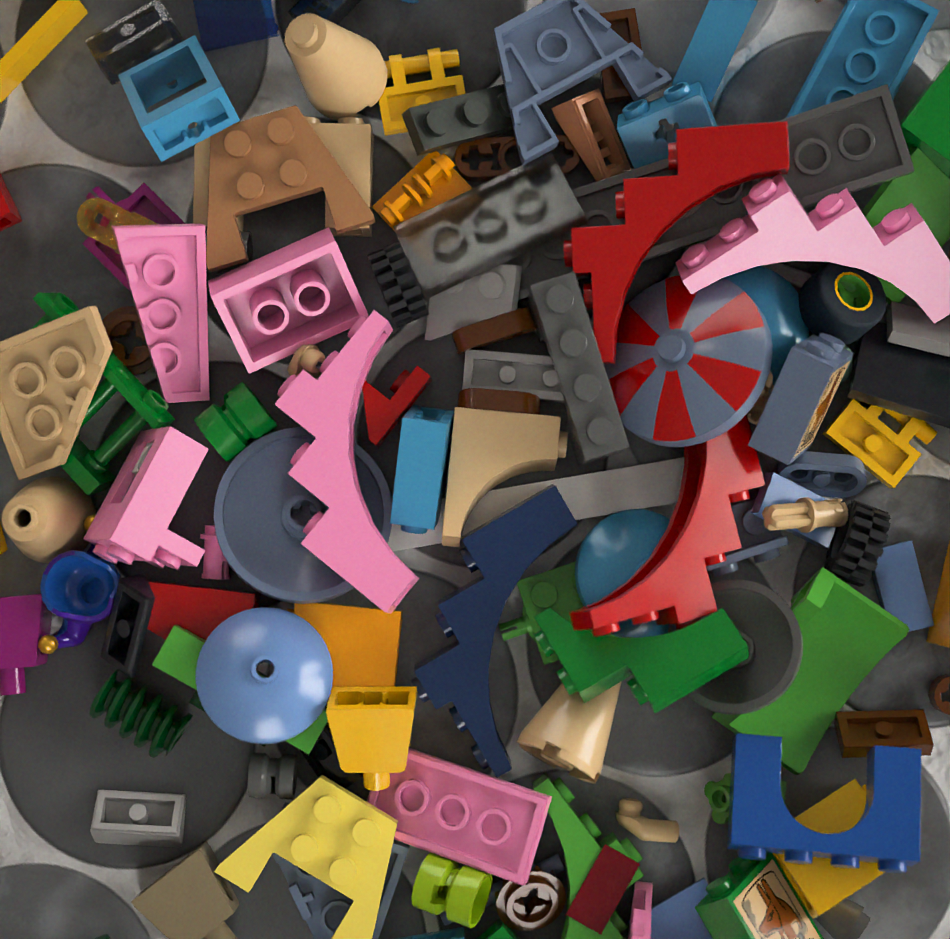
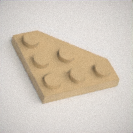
(48, 387)

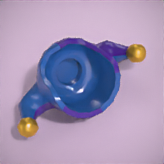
(80, 591)

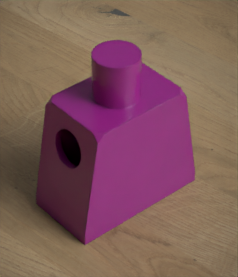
(22, 624)

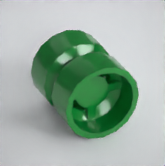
(235, 422)

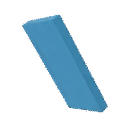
(866, 49)

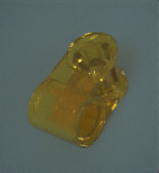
(118, 217)

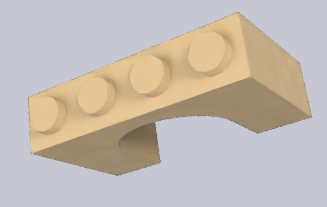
(348, 143)

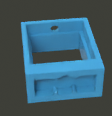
(168, 125)

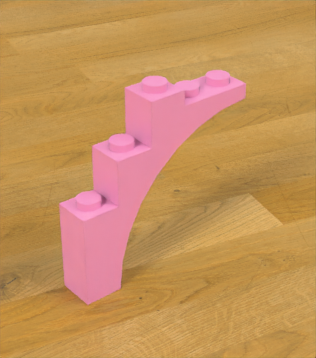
(834, 232)
(327, 468)

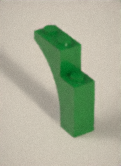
(661, 665)

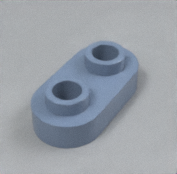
(826, 473)

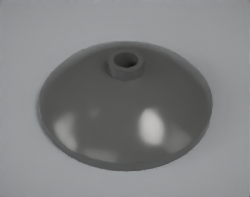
(773, 649)

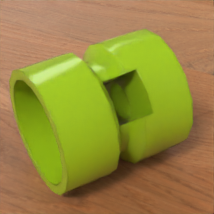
(452, 889)

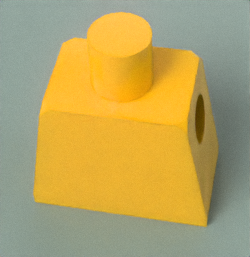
(372, 730)

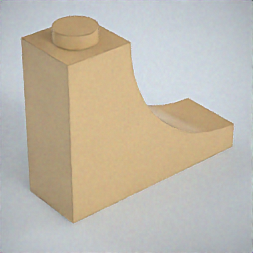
(490, 450)

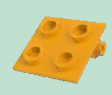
(421, 189)

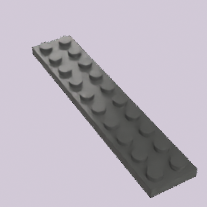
(830, 149)

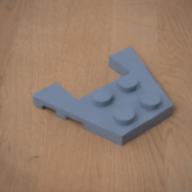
(552, 52)

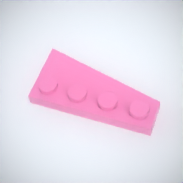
(170, 295)

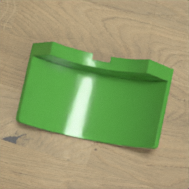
(841, 645)

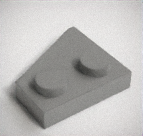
(474, 301)

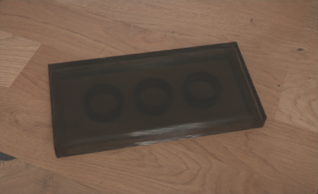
(489, 225)

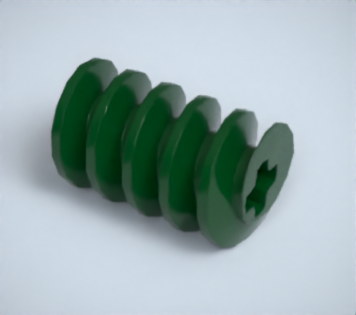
(139, 715)

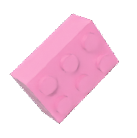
(287, 300)

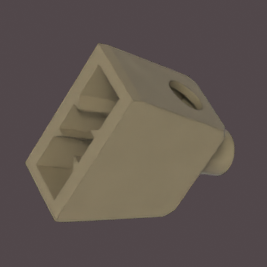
(190, 899)

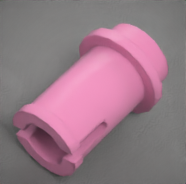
(214, 562)

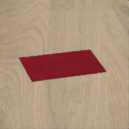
(602, 889)

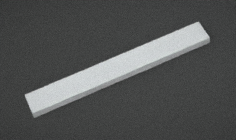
(584, 495)

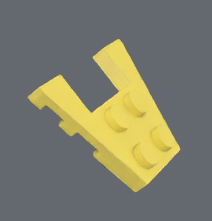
(330, 838)

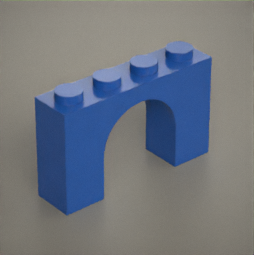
(884, 834)

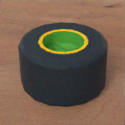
(842, 302)

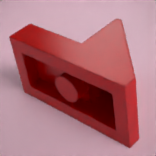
(385, 414)

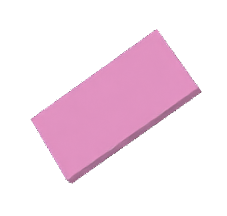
(465, 815)

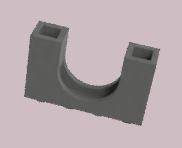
(589, 401)

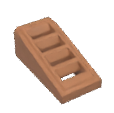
(588, 123)

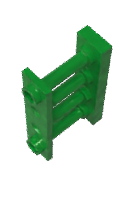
(88, 466)

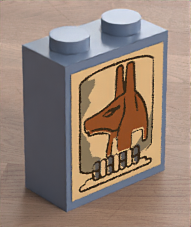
(801, 397)

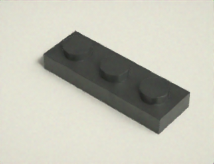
(458, 119)

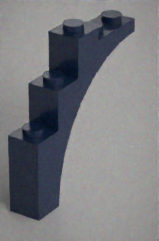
(460, 671)

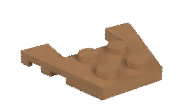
(266, 165)

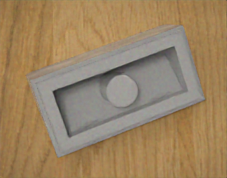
(139, 818)

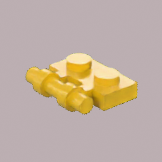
(402, 96)
(879, 448)

